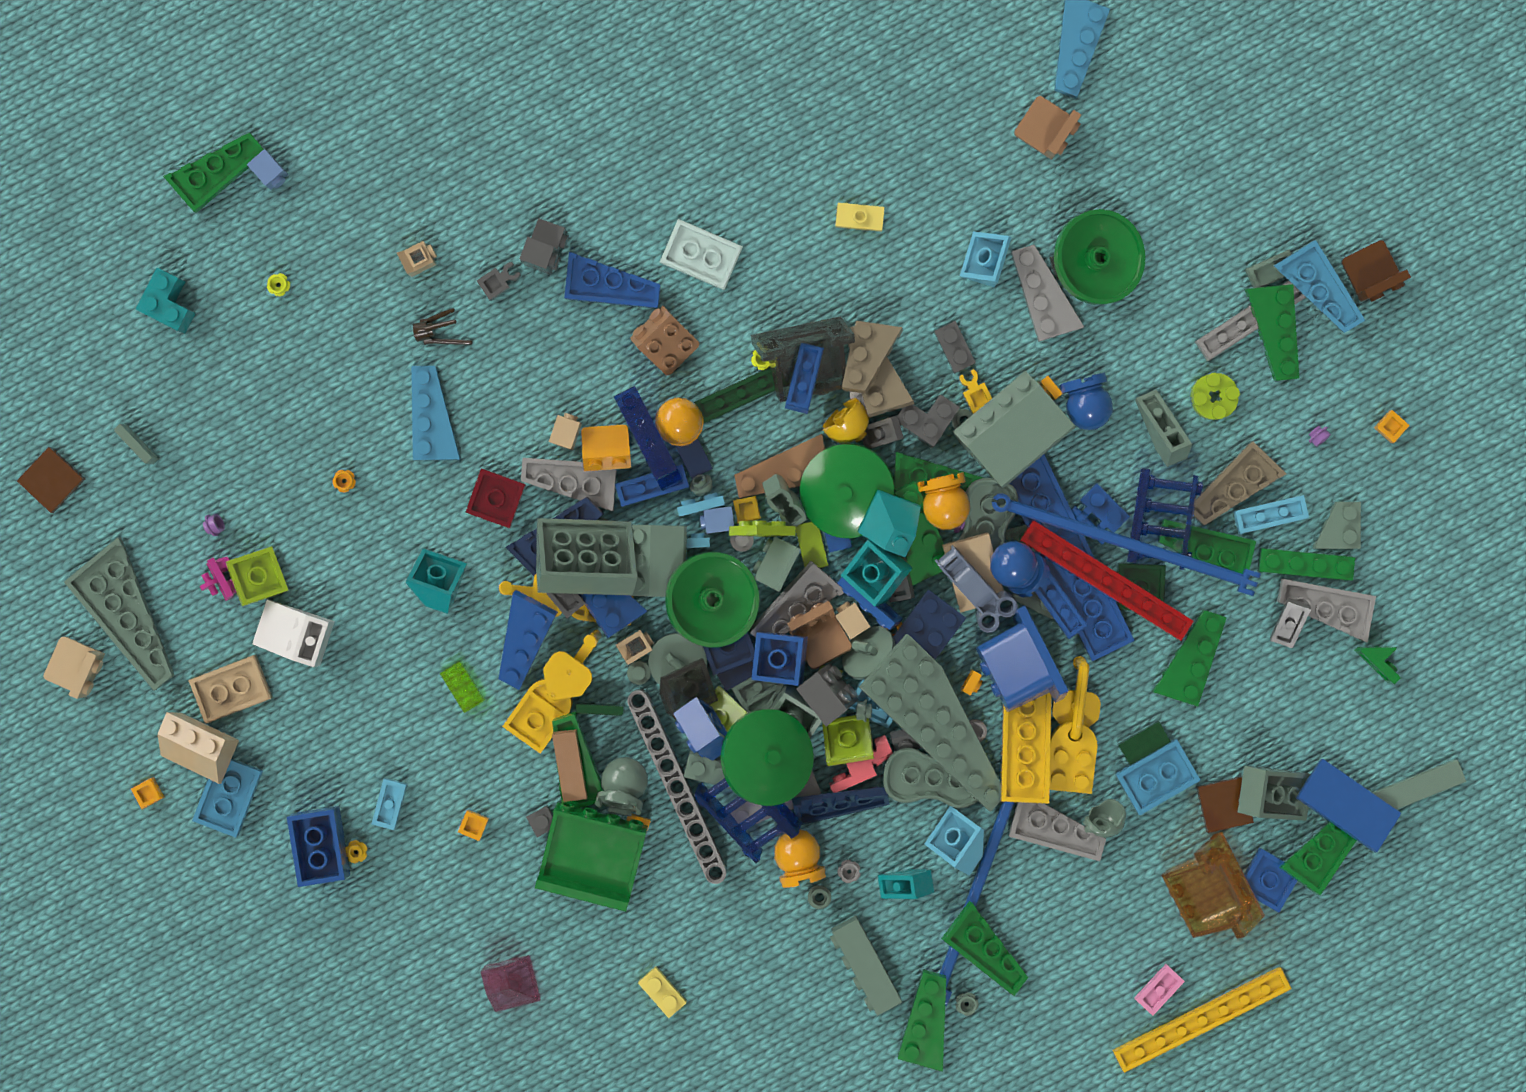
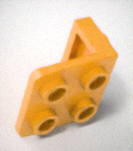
(605, 447)

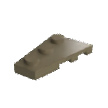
(867, 354)

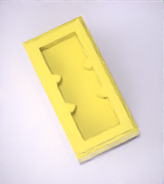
(859, 217)

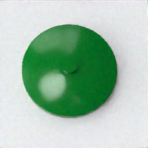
(1099, 257)
(841, 487)
(712, 599)
(767, 757)

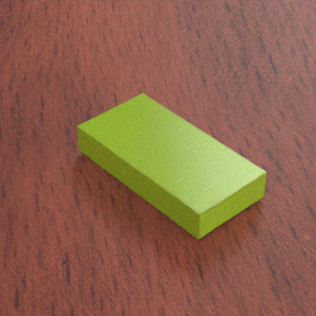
(811, 544)

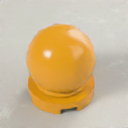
(679, 421)
(945, 503)
(798, 859)

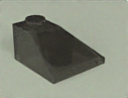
(686, 684)

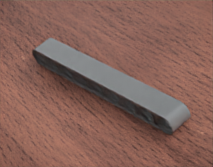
(677, 798)

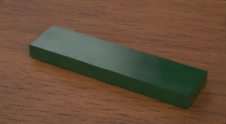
(736, 395)

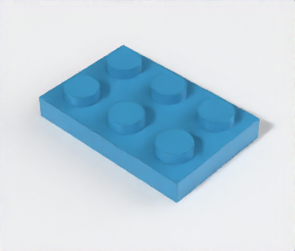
(1157, 777)
(227, 804)

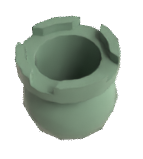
(623, 785)

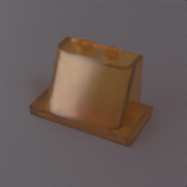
(1213, 891)

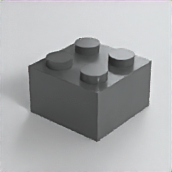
(828, 694)

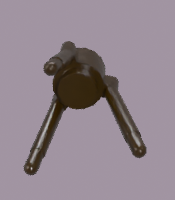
(425, 330)

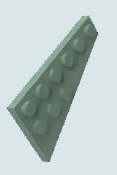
(116, 602)

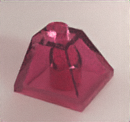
(510, 983)

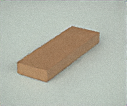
(569, 765)

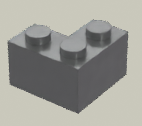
(544, 247)
(930, 425)

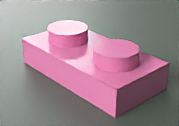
(1159, 989)

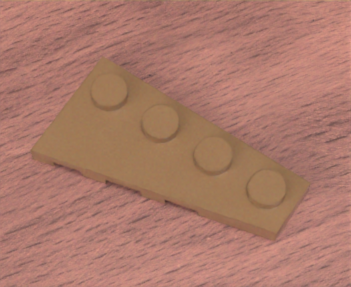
(787, 464)

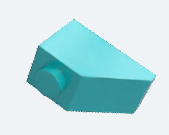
(906, 884)

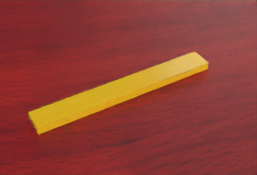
(1201, 1019)

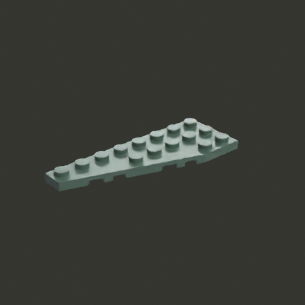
(923, 703)

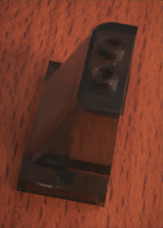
(782, 348)

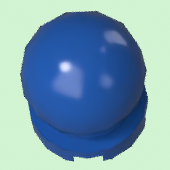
(1088, 402)
(1019, 568)

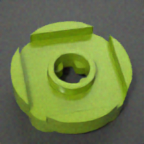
(1228, 396)

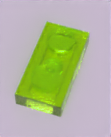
(462, 686)

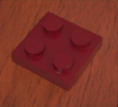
(495, 498)

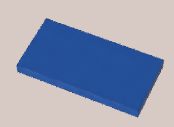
(1348, 805)

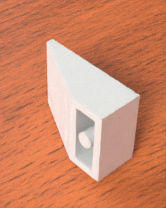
(293, 633)

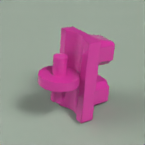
(216, 568)

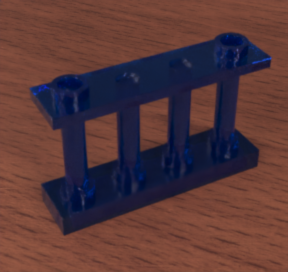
(648, 438)
(1144, 504)
(784, 817)

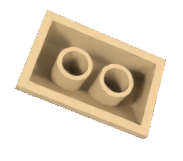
(196, 746)

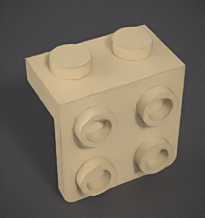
(74, 667)

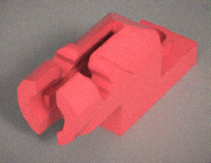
(863, 769)

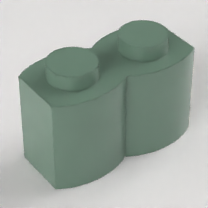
(784, 500)

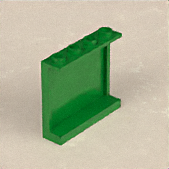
(591, 856)

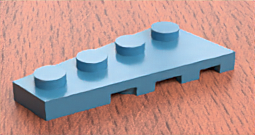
(1317, 281)

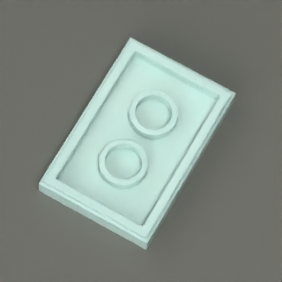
(701, 254)

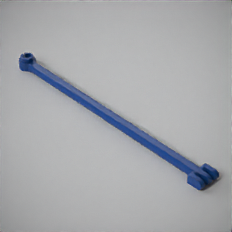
(1130, 544)
(979, 881)

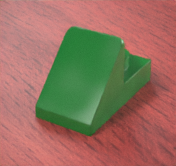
(1376, 658)

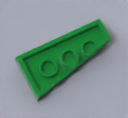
(927, 543)
(1190, 667)

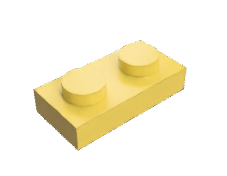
(662, 992)

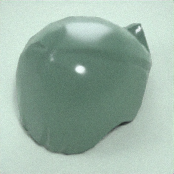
(1106, 819)

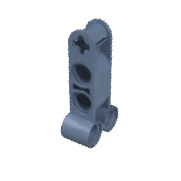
(976, 589)

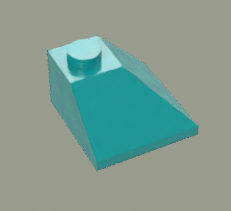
(891, 523)
(436, 580)

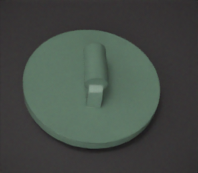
(867, 651)
(673, 653)

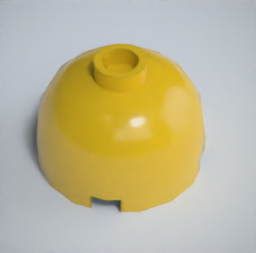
(848, 423)

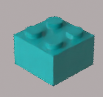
(876, 573)

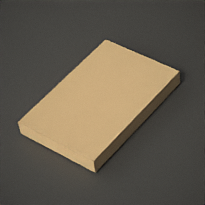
(978, 553)
(230, 689)

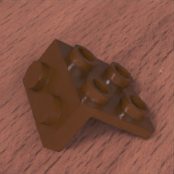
(1373, 271)

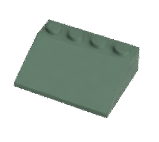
(1013, 429)
(585, 557)

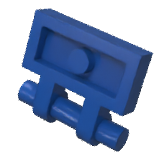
(1103, 508)

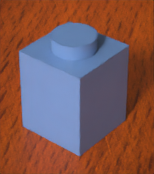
(268, 170)
(717, 520)

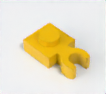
(976, 395)

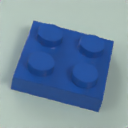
(1268, 881)

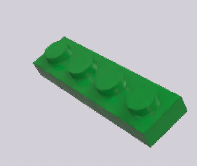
(1306, 564)

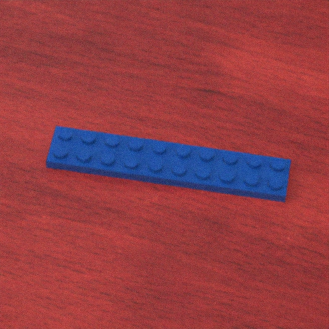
(1106, 625)

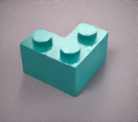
(160, 299)

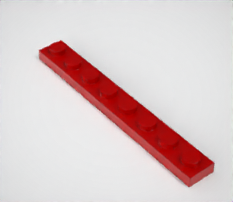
(1106, 580)

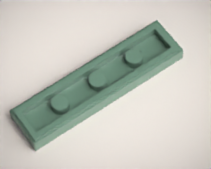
(1422, 785)

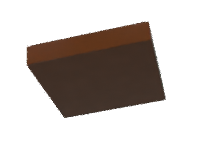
(51, 480)
(1220, 805)

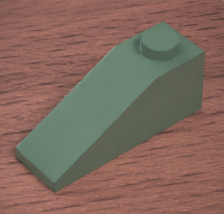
(1163, 429)

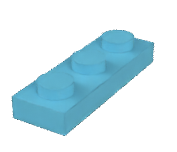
(1271, 514)

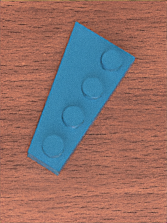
(1079, 37)
(430, 418)

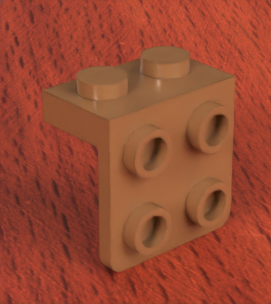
(1047, 127)
(664, 340)
(824, 634)

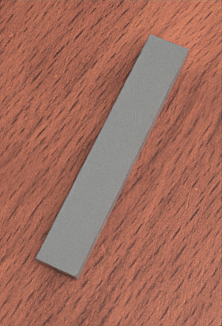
(1233, 330)

